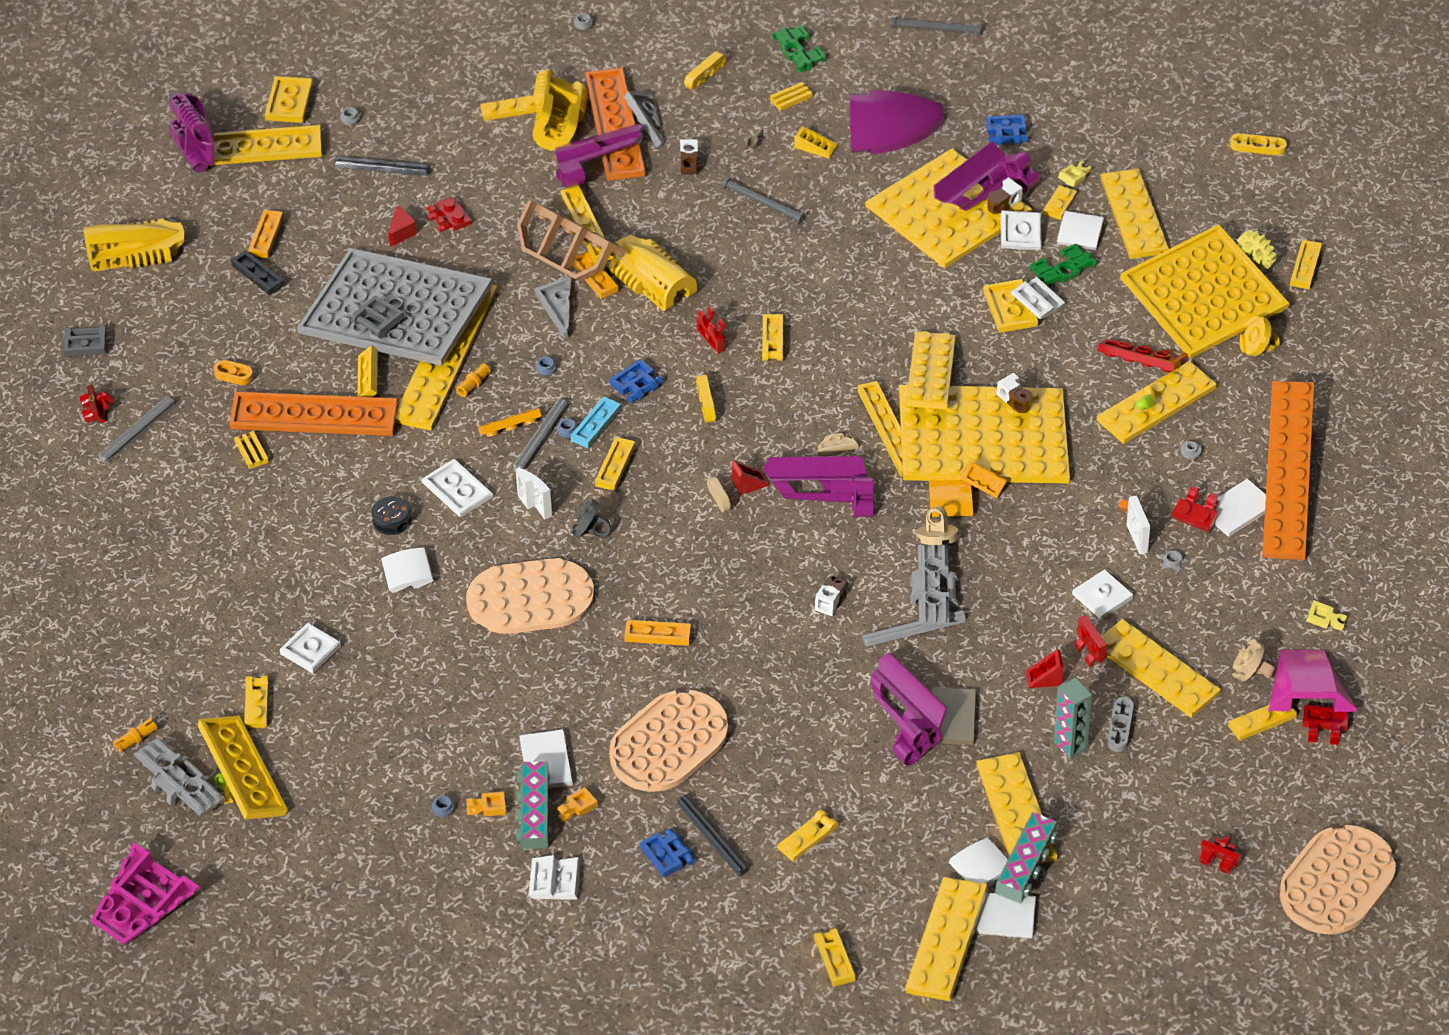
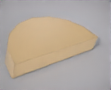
(836, 443)

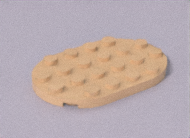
(530, 596)
(668, 740)
(1337, 879)

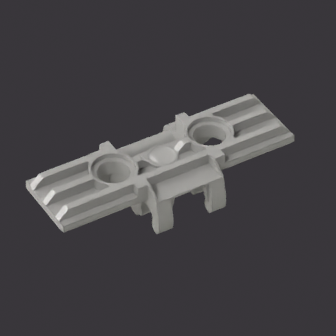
(925, 586)
(174, 781)

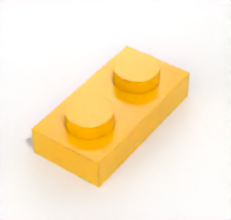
(1060, 202)

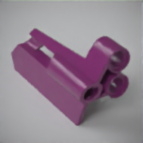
(572, 154)
(989, 169)
(841, 476)
(925, 712)

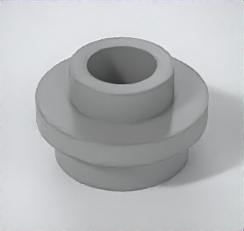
(583, 21)
(349, 116)
(1191, 450)

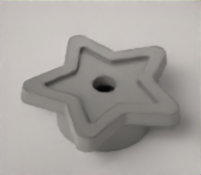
(1172, 555)

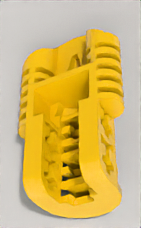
(558, 109)
(138, 241)
(646, 267)

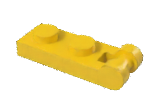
(772, 337)
(256, 702)
(807, 835)
(834, 957)

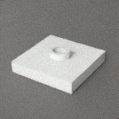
(1020, 230)
(1138, 525)
(1102, 594)
(310, 648)

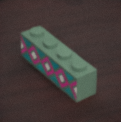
(1072, 718)
(534, 805)
(1026, 857)

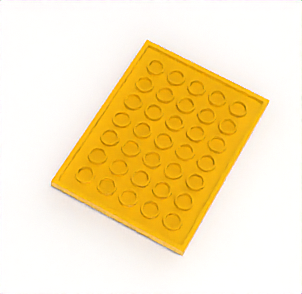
(987, 432)

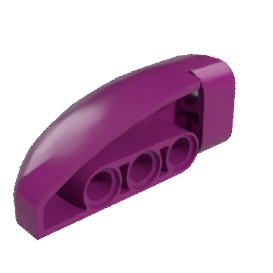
(891, 120)

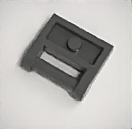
(381, 312)
(85, 341)

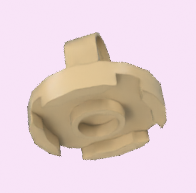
(936, 531)
(1251, 661)

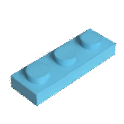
(595, 422)

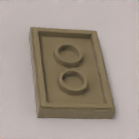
(959, 717)

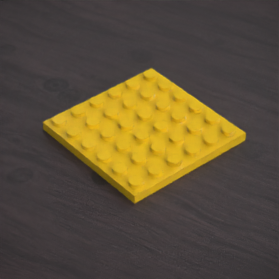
(936, 226)
(1203, 290)

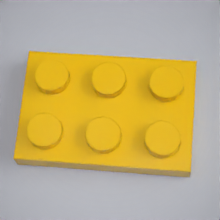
(288, 99)
(1006, 308)

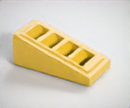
(803, 139)

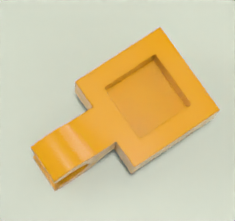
(579, 803)
(491, 804)

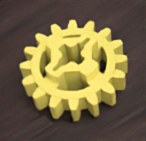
(1257, 249)

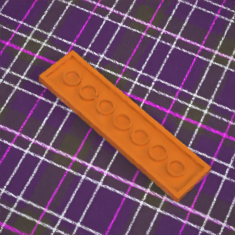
(611, 113)
(313, 413)

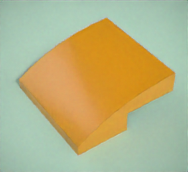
(953, 496)

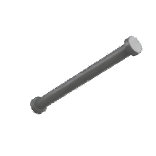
(936, 26)
(728, 183)

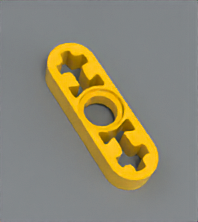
(704, 70)
(1264, 140)
(706, 398)

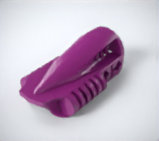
(192, 130)

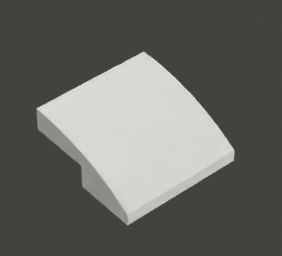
(1080, 229)
(1038, 298)
(533, 492)
(407, 569)
(979, 862)
(554, 878)

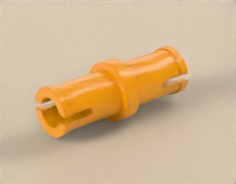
(473, 380)
(135, 735)

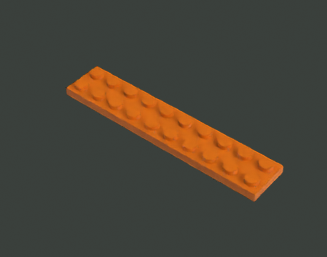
(1288, 470)

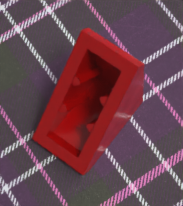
(401, 227)
(747, 478)
(1046, 672)

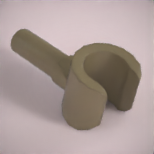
(754, 139)

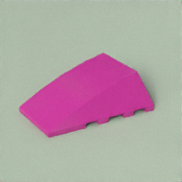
(1308, 676)
(140, 896)

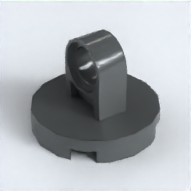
(588, 518)

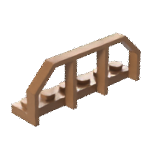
(571, 227)

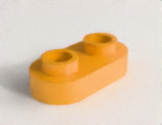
(235, 372)

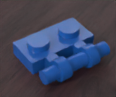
(1006, 125)
(631, 377)
(662, 856)

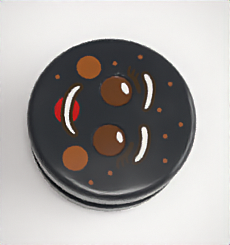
(391, 515)

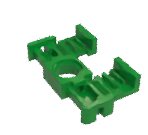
(791, 41)
(1051, 275)

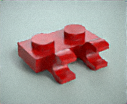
(448, 215)
(709, 332)
(1195, 514)
(1089, 636)
(1324, 718)

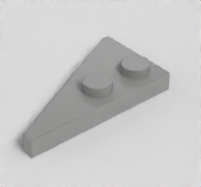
(646, 114)
(556, 302)

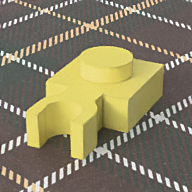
(1074, 175)
(1322, 616)

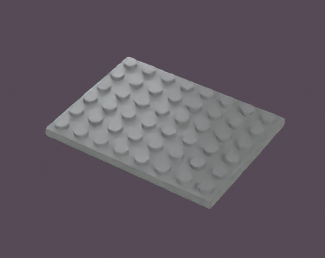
(433, 301)

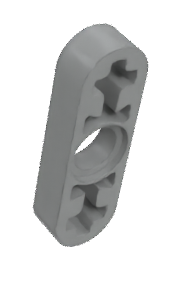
(1117, 717)

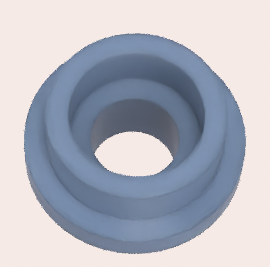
(545, 366)
(566, 428)
(442, 801)

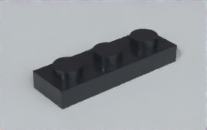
(257, 272)

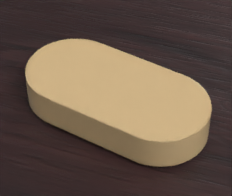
(719, 494)

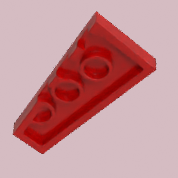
(1142, 354)

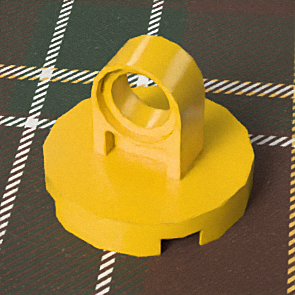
(1257, 337)

